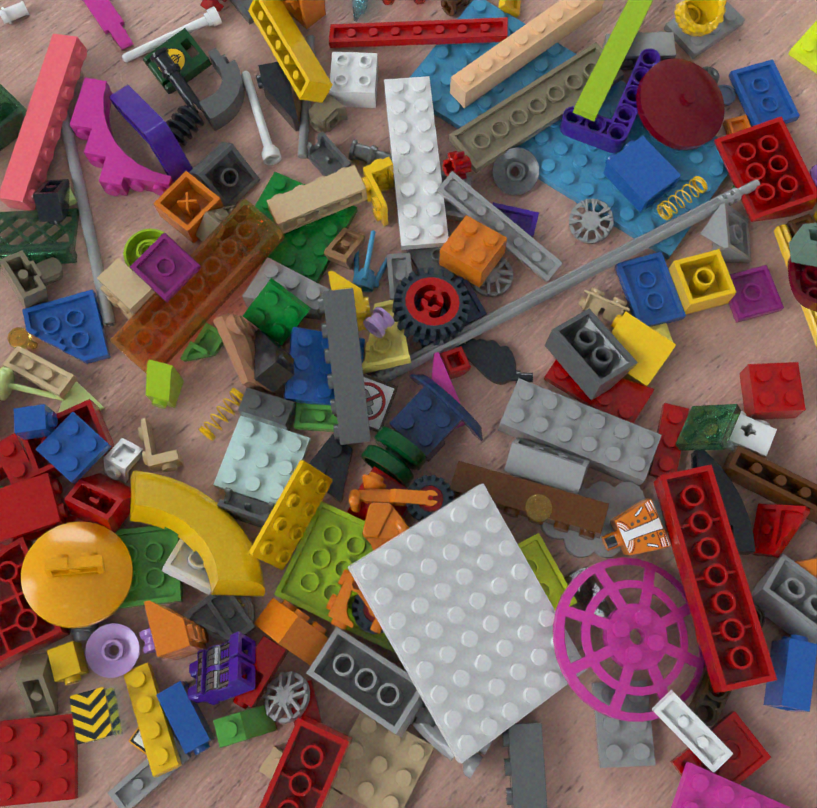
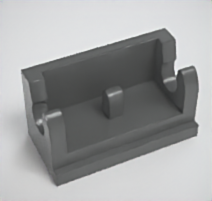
(326, 156)
(246, 508)

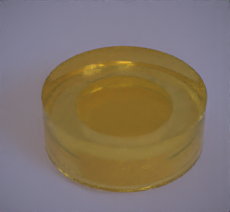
(538, 508)

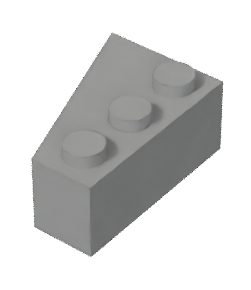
(297, 284)

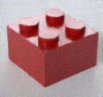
(772, 391)

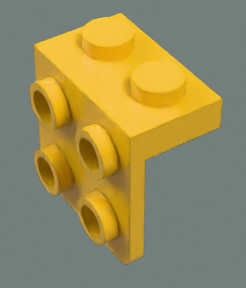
(378, 178)

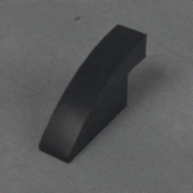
(732, 502)

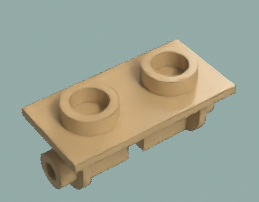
(596, 300)

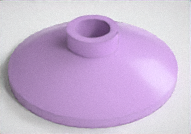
(99, 655)

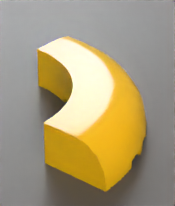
(203, 528)

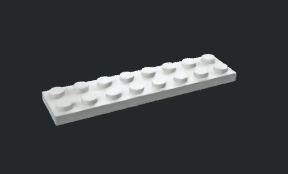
(415, 163)

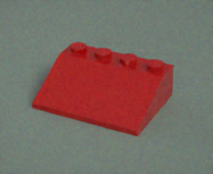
(773, 159)

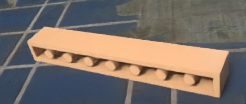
(521, 48)

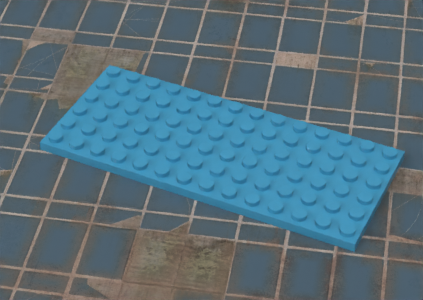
(564, 162)

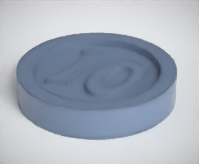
(728, 94)

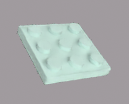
(260, 460)

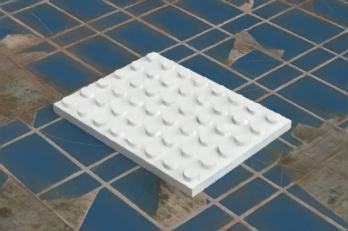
(466, 620)

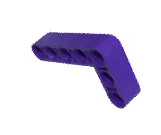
(616, 126)
(152, 130)

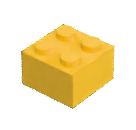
(702, 281)

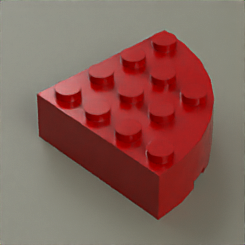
(20, 627)

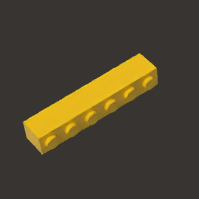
(291, 50)

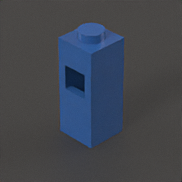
(186, 718)

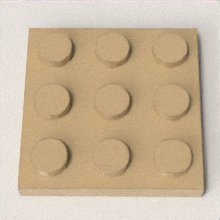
(380, 765)

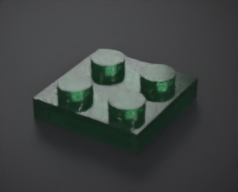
(708, 427)

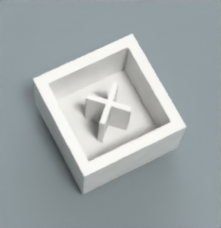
(354, 79)

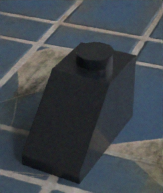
(53, 201)

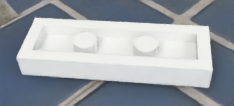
(692, 731)

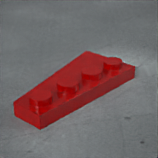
(622, 400)

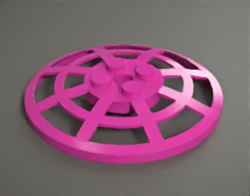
(618, 642)

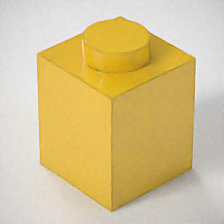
(68, 662)

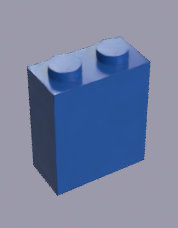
(641, 173)
(795, 668)

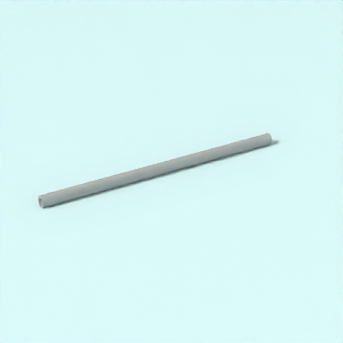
(86, 220)

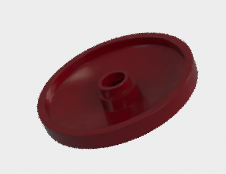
(680, 104)

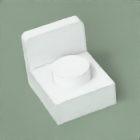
(121, 460)

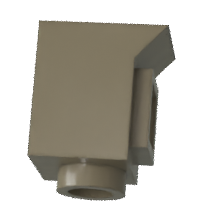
(327, 114)

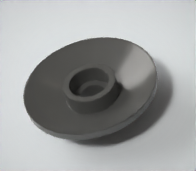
(527, 167)

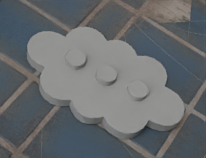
(619, 499)

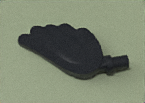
(494, 361)

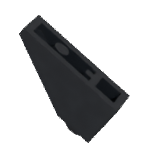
(278, 91)
(272, 362)

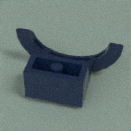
(432, 417)

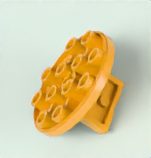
(77, 574)

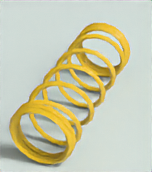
(669, 210)
(207, 432)

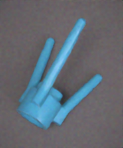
(365, 278)

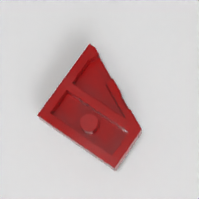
(776, 527)

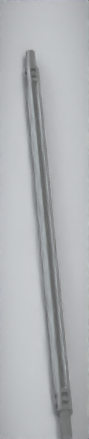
(570, 279)

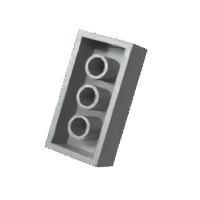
(367, 681)

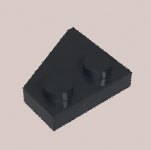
(334, 462)

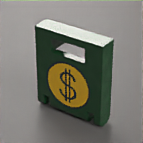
(178, 49)

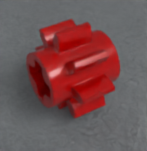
(458, 163)

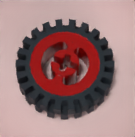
(436, 291)

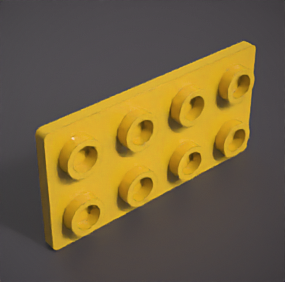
(291, 515)

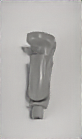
(429, 730)

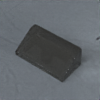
(587, 592)

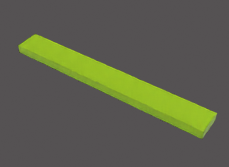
(611, 58)

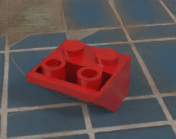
(100, 501)

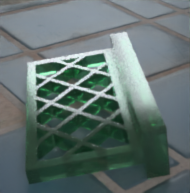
(39, 252)

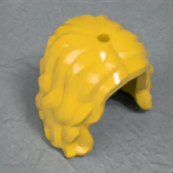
(699, 16)

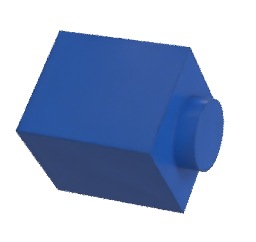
(34, 421)

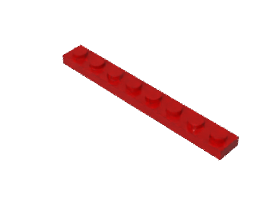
(418, 32)

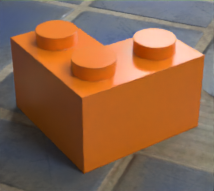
(290, 629)

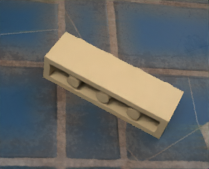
(317, 199)

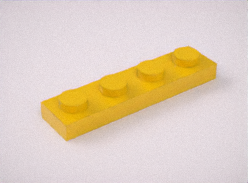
(152, 720)

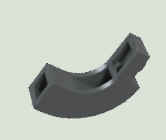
(228, 99)

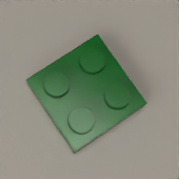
(276, 311)

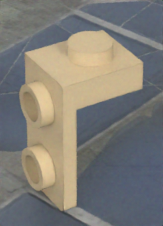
(164, 461)

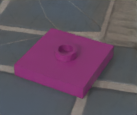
(165, 267)
(754, 295)

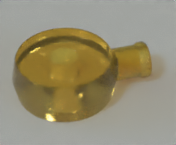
(24, 341)

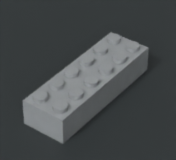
(580, 430)

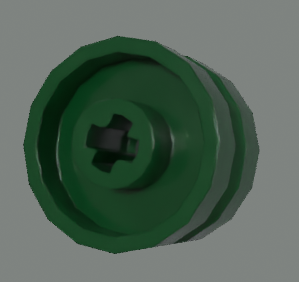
(394, 455)

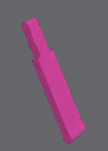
(109, 21)

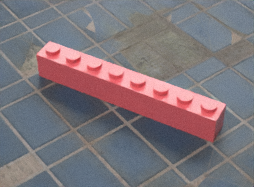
(43, 122)

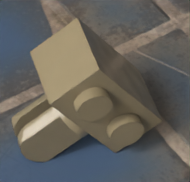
(30, 279)

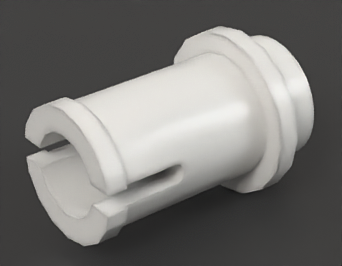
(13, 12)

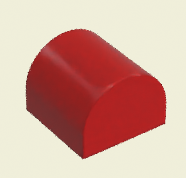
(455, 362)

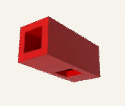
(267, 661)

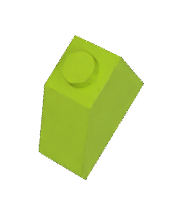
(163, 384)

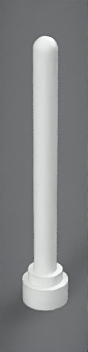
(210, 18)
(270, 153)

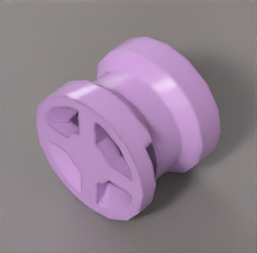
(378, 322)

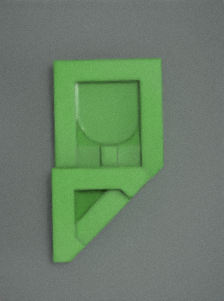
(206, 344)

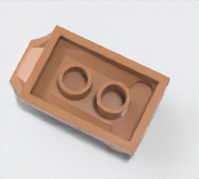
(240, 345)

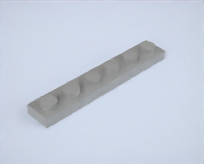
(518, 241)

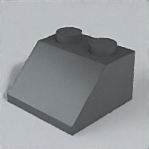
(226, 173)

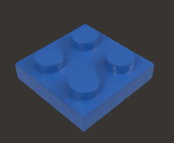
(73, 448)

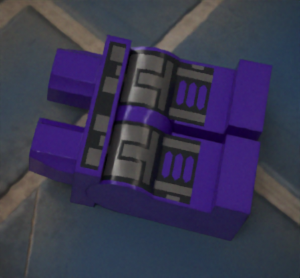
(221, 670)

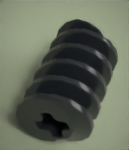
(184, 122)

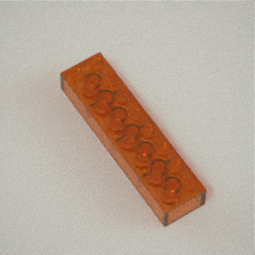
(226, 262)

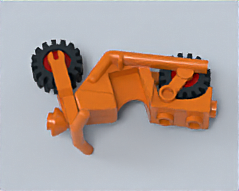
(381, 525)

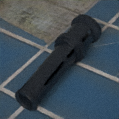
(171, 72)

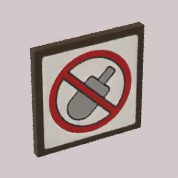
(379, 401)

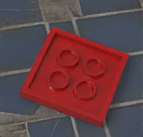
(38, 760)

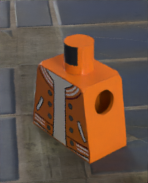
(637, 530)

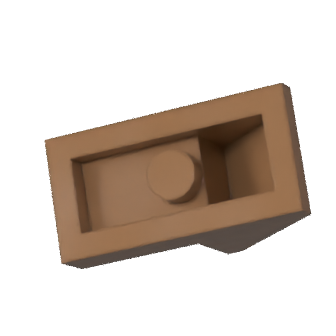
(344, 247)

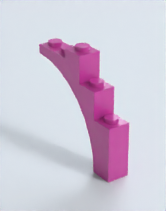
(119, 171)

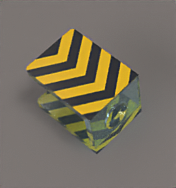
(95, 715)

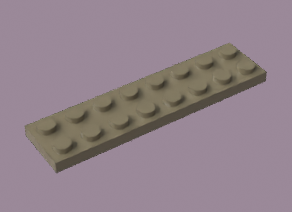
(527, 110)

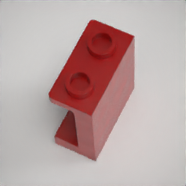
(31, 507)

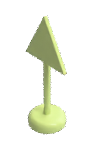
(76, 394)

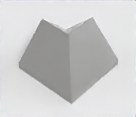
(730, 234)

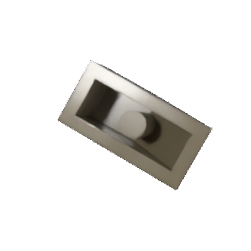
(37, 685)

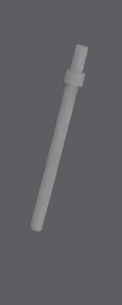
(304, 119)

